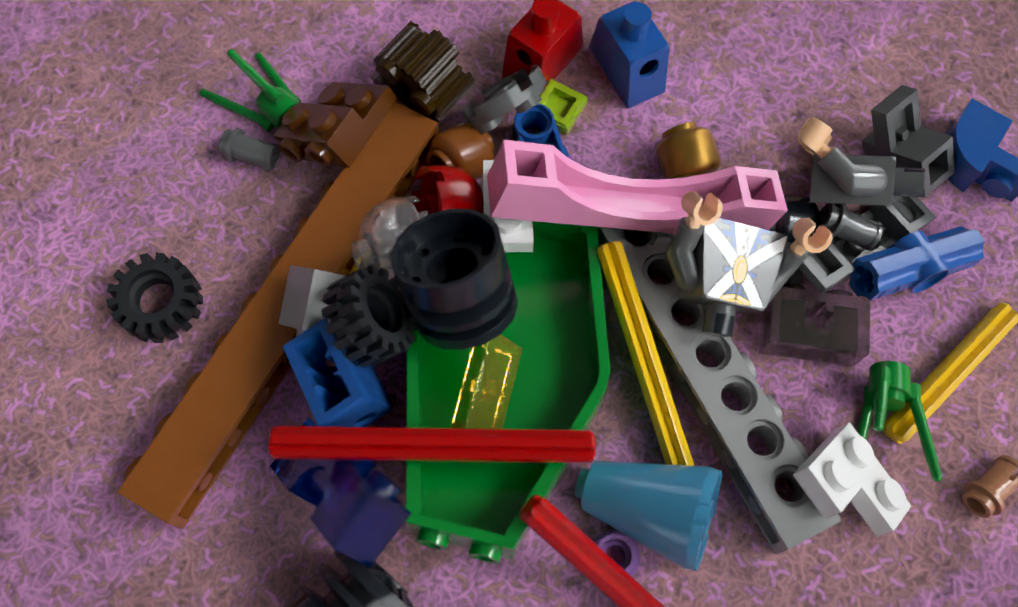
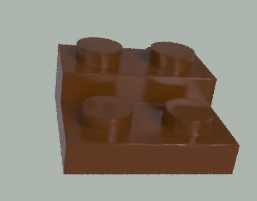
(335, 126)

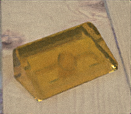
(487, 385)

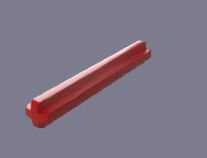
(584, 554)

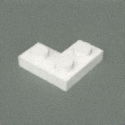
(848, 471)

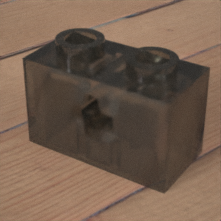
(840, 340)

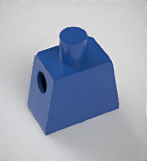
(631, 45)
(338, 394)

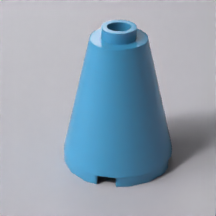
(654, 505)

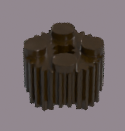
(423, 71)

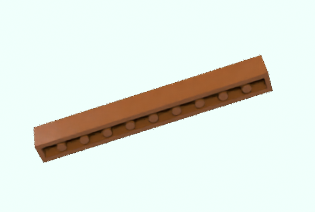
(250, 358)

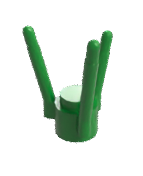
(272, 100)
(888, 391)

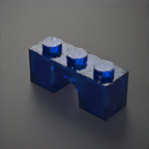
(354, 504)

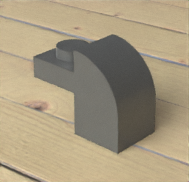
(900, 135)

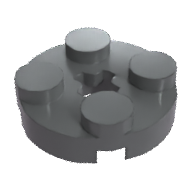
(514, 91)

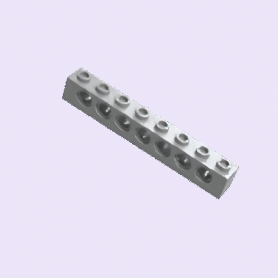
(754, 475)

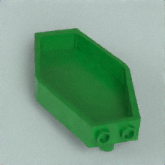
(555, 388)

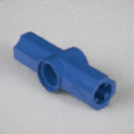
(916, 262)

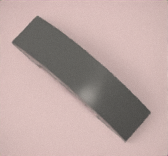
(834, 265)

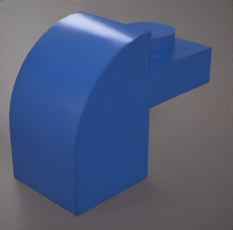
(977, 155)

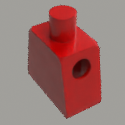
(544, 36)

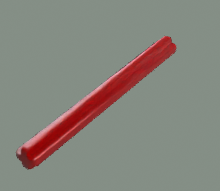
(432, 444)

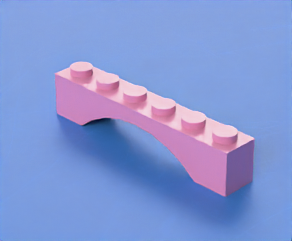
(547, 186)

